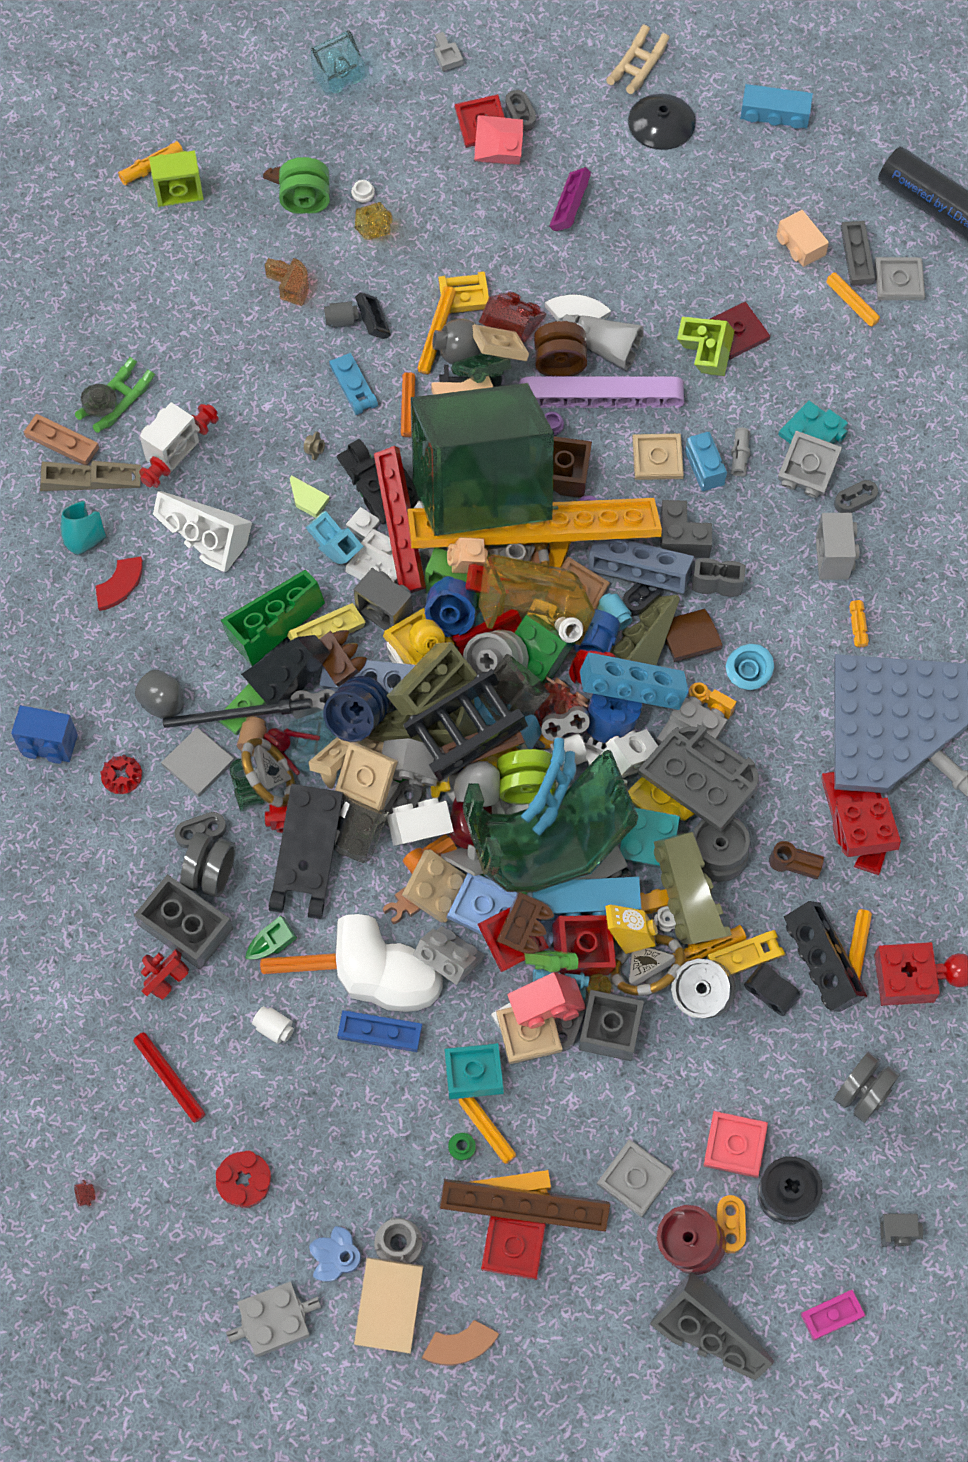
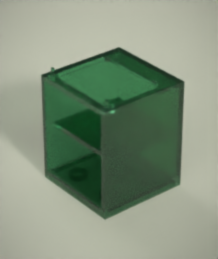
(482, 458)

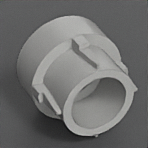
(398, 1228)

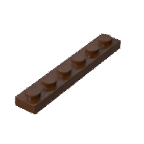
(524, 1205)

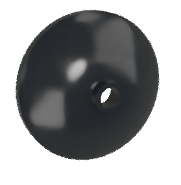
(661, 129)

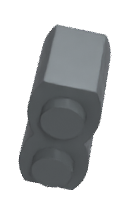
(718, 577)

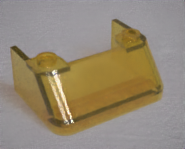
(534, 590)

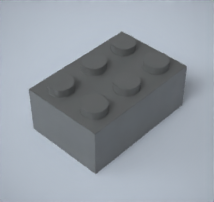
(183, 921)

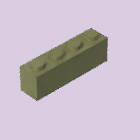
(689, 890)

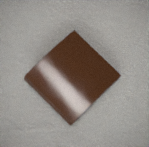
(692, 635)

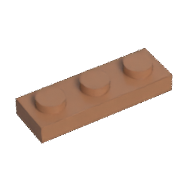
(61, 439)

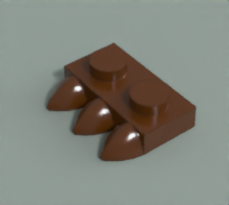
(339, 662)
(523, 922)

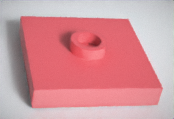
(735, 1144)

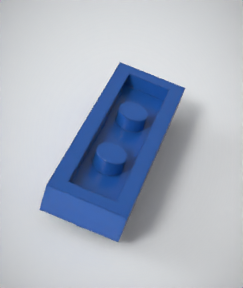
(379, 1031)

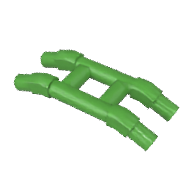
(131, 395)

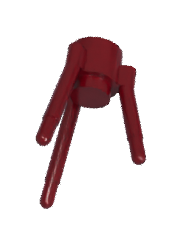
(281, 741)

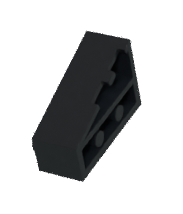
(287, 669)

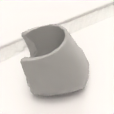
(484, 774)

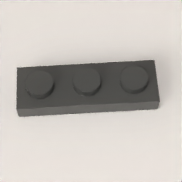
(857, 253)

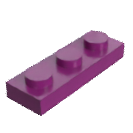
(570, 199)

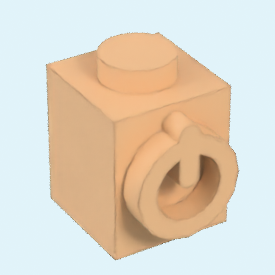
(466, 552)

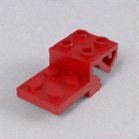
(860, 820)

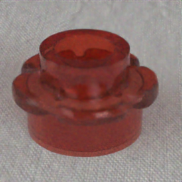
(84, 1193)

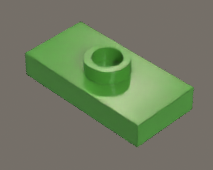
(245, 698)

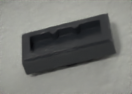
(372, 315)

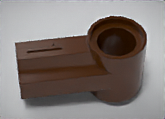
(798, 860)

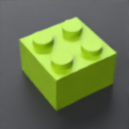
(176, 178)

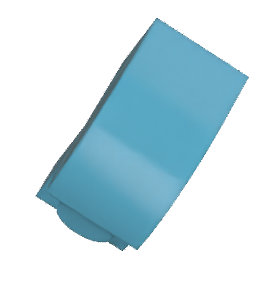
(334, 542)

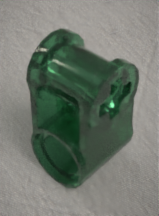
(243, 791)

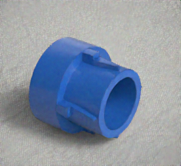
(600, 633)

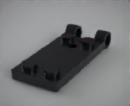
(310, 837)

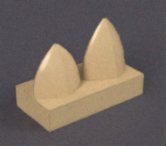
(330, 761)

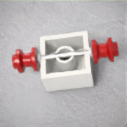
(171, 439)

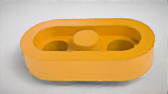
(733, 1224)

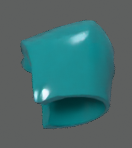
(81, 530)

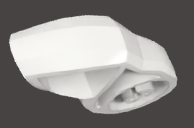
(382, 971)

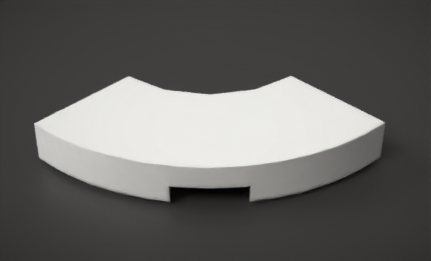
(576, 305)

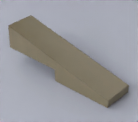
(88, 477)

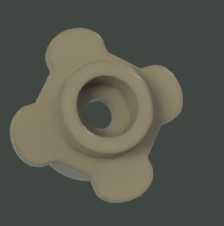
(314, 445)

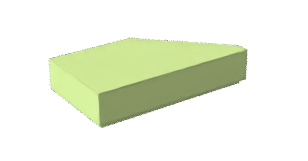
(308, 498)

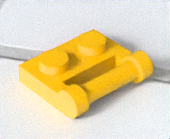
(467, 297)

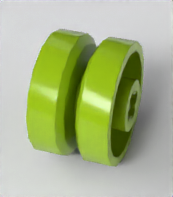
(523, 774)

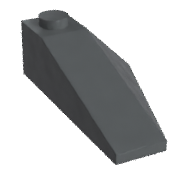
(703, 1320)

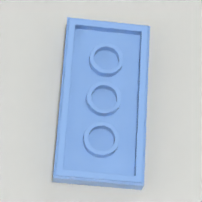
(481, 899)

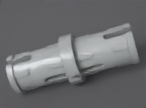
(740, 452)

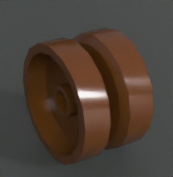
(560, 349)

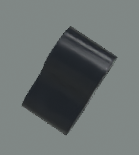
(772, 989)

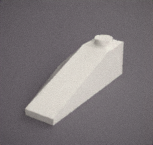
(211, 531)

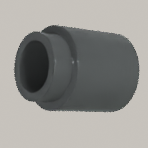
(341, 314)

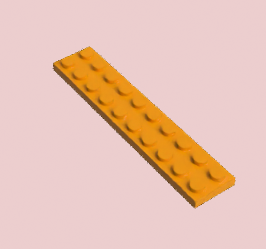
(569, 522)

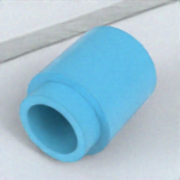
(614, 605)

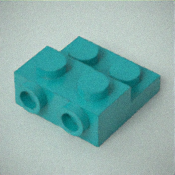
(816, 423)

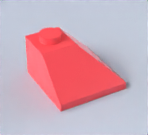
(498, 140)

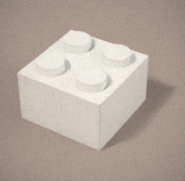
(425, 821)

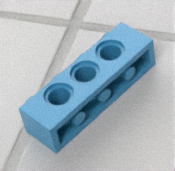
(633, 681)

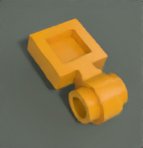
(714, 699)

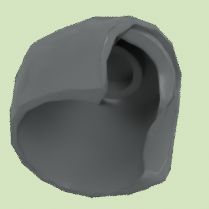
(160, 694)

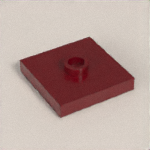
(747, 329)

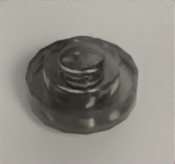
(98, 400)

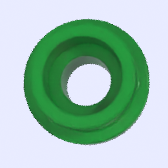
(461, 1155)

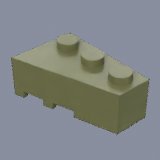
(432, 680)

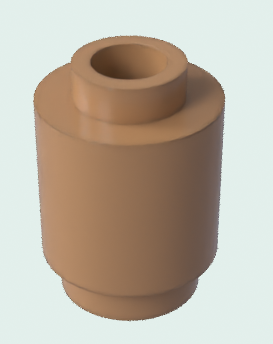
(251, 728)

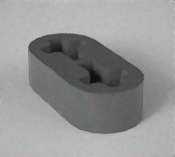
(853, 493)

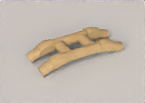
(636, 51)

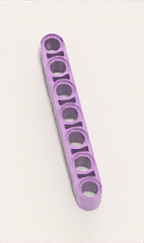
(607, 391)

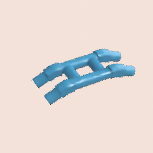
(544, 795)

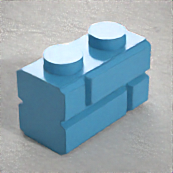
(705, 461)

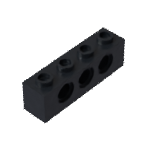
(849, 988)

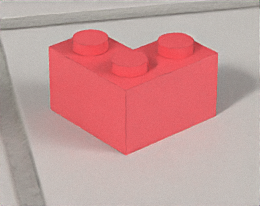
(547, 997)

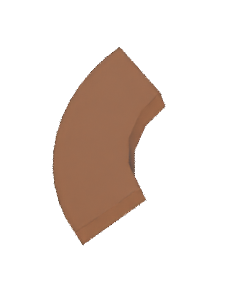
(460, 1347)

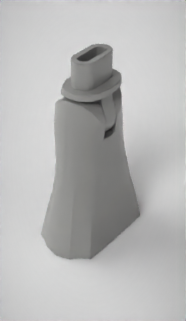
(610, 338)

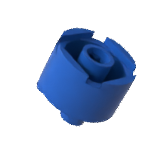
(451, 606)
(611, 717)

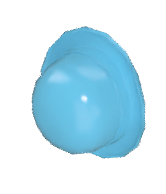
(750, 666)

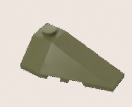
(646, 638)

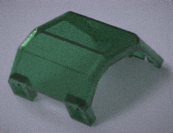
(588, 828)

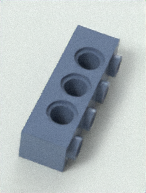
(641, 563)
(386, 674)

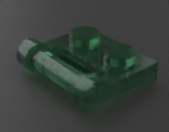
(480, 366)

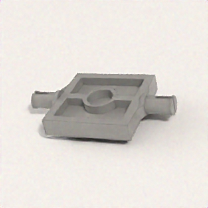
(273, 1319)

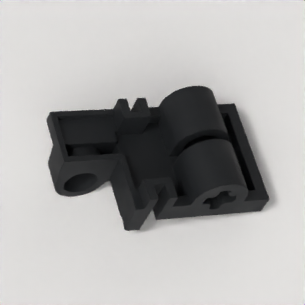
(364, 475)

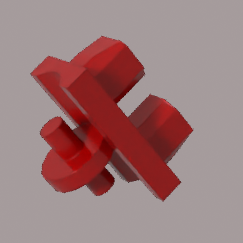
(155, 982)

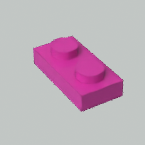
(832, 1315)

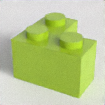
(710, 339)

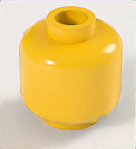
(425, 635)

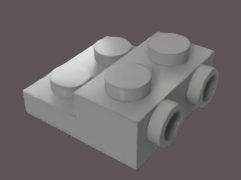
(809, 464)
(692, 714)
(448, 954)

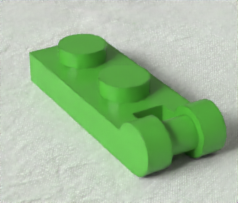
(552, 960)

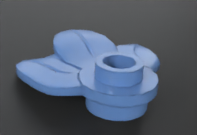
(331, 1253)

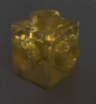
(373, 221)

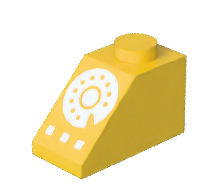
(631, 928)

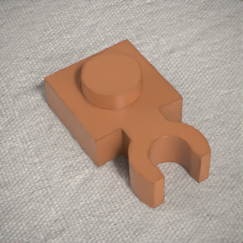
(402, 906)

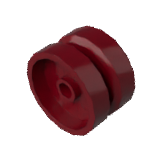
(690, 1223)

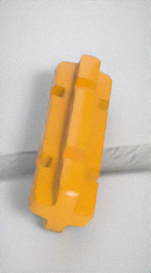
(859, 623)

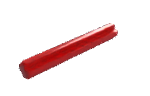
(169, 1077)

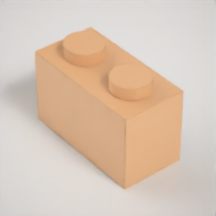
(802, 238)

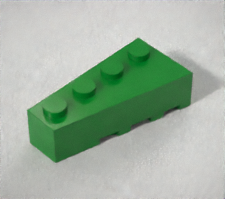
(269, 618)

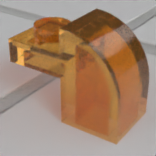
(293, 279)

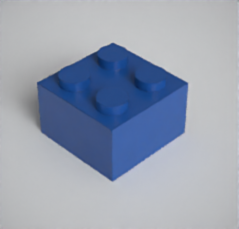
(44, 734)

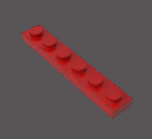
(396, 504)

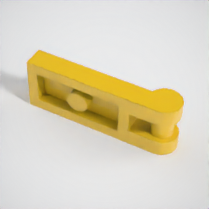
(749, 953)

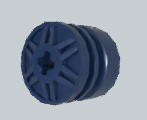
(356, 709)

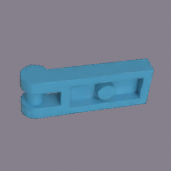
(353, 383)

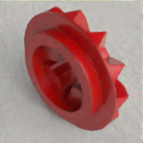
(122, 784)

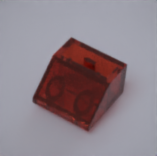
(510, 313)

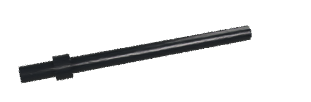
(285, 706)

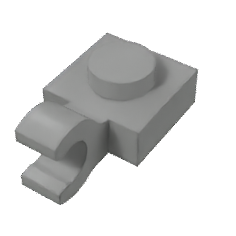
(447, 54)

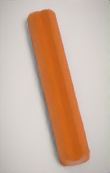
(408, 391)
(298, 963)

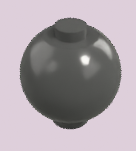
(456, 341)

